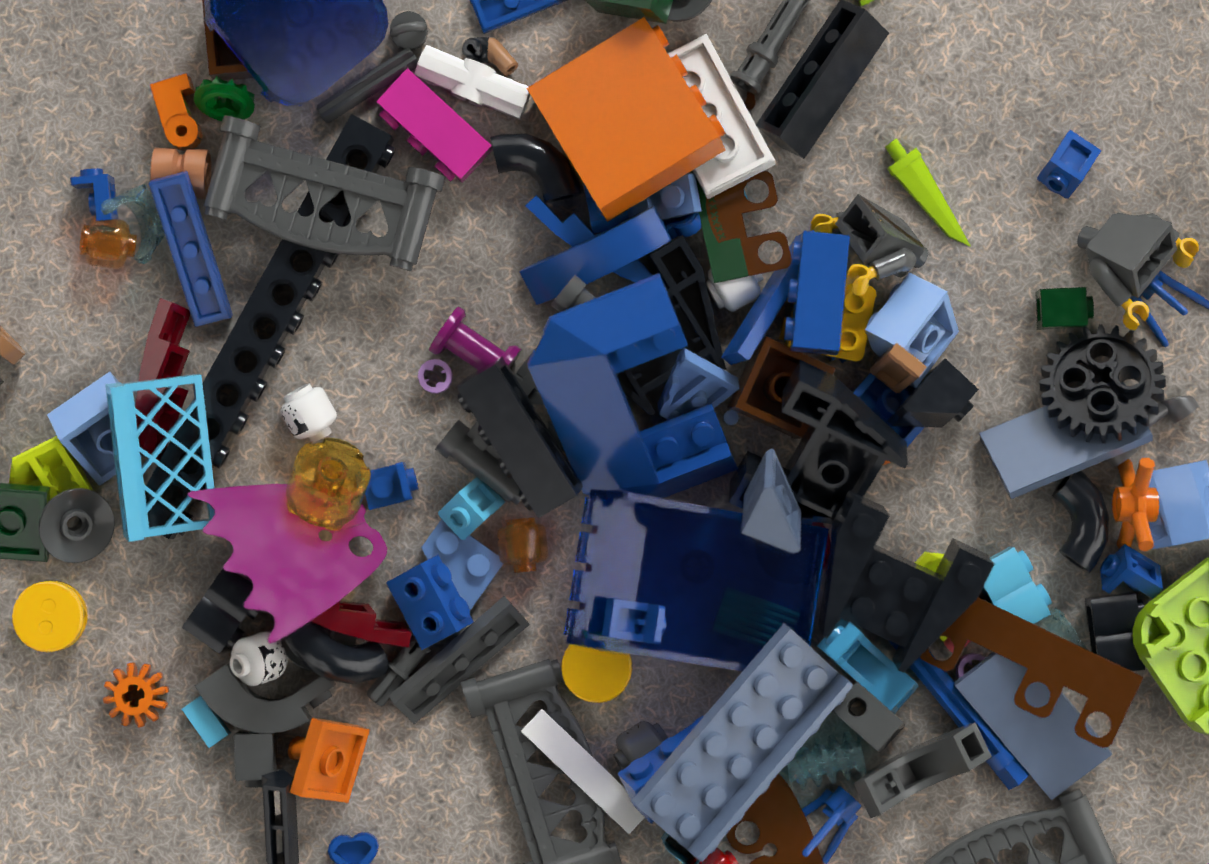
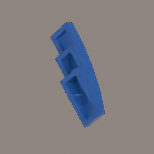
(575, 232)

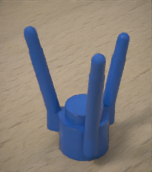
(1155, 287)
(840, 810)

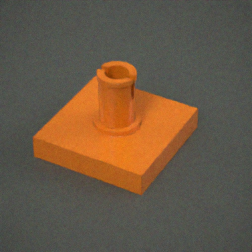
(327, 759)

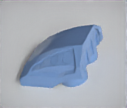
(1182, 504)

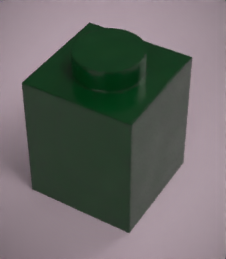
(1063, 308)

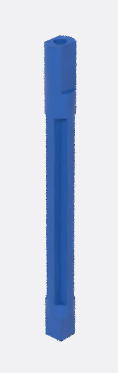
(962, 713)

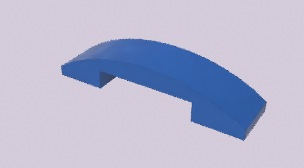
(597, 255)

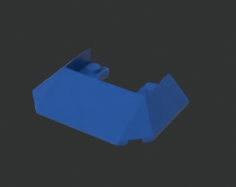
(589, 409)

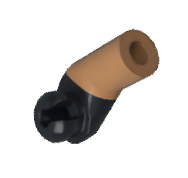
(490, 51)

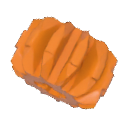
(145, 704)

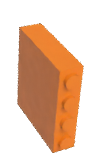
(628, 118)

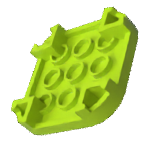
(1174, 644)

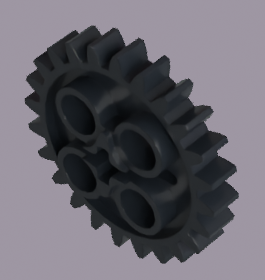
(1126, 362)

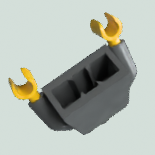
(1129, 256)

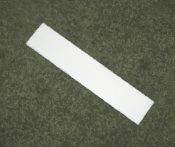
(583, 770)

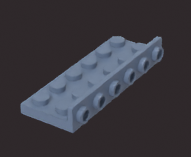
(742, 743)

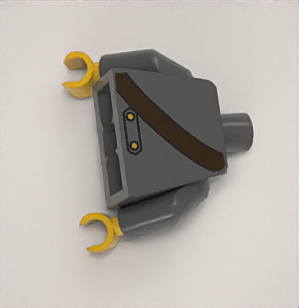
(878, 240)

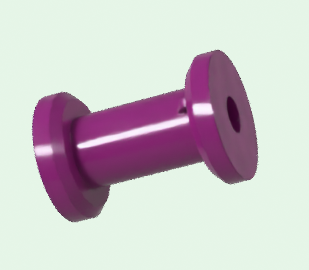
(469, 344)

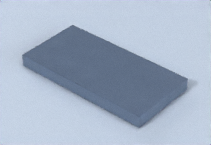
(1036, 452)
(1043, 746)

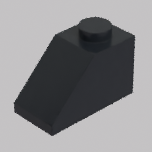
(936, 399)

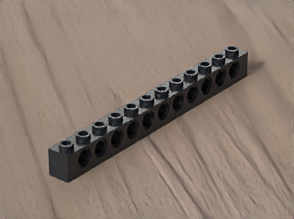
(355, 137)

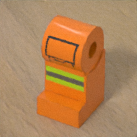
(175, 113)

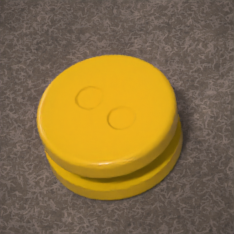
(49, 616)
(595, 673)

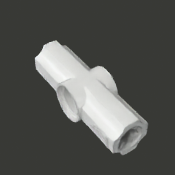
(472, 81)

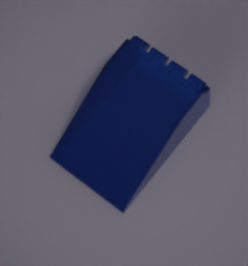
(717, 584)

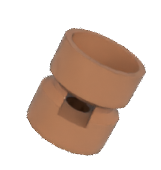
(195, 161)

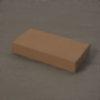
(897, 368)

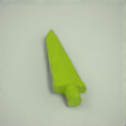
(918, 182)

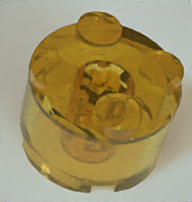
(327, 483)

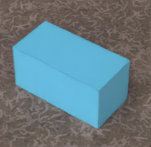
(206, 722)

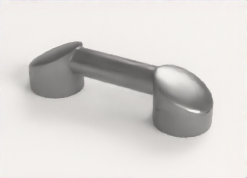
(1175, 407)

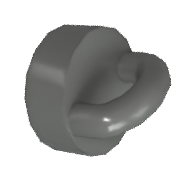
(408, 30)

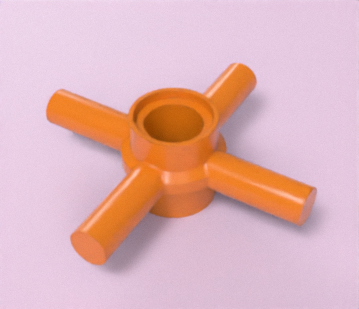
(1135, 504)

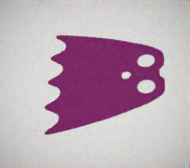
(283, 556)

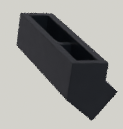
(286, 821)

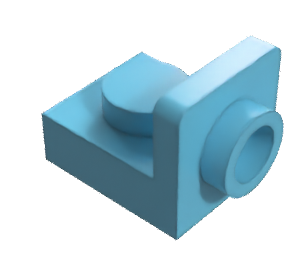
(470, 508)

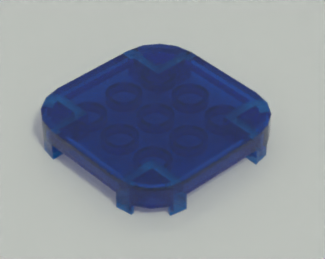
(298, 44)

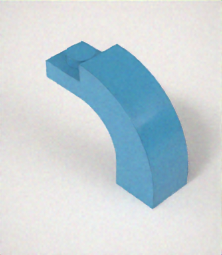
(868, 665)

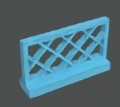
(128, 459)

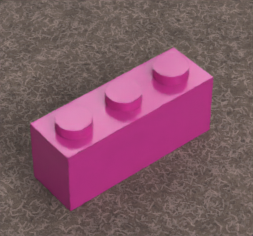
(433, 127)

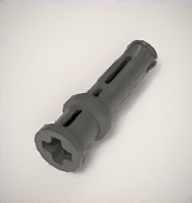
(763, 53)

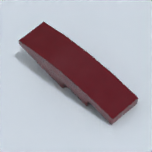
(162, 360)
(361, 622)

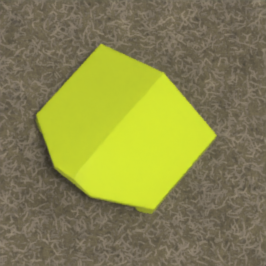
(48, 466)

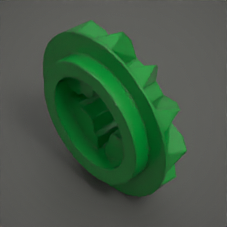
(233, 99)

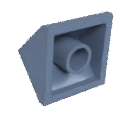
(771, 508)

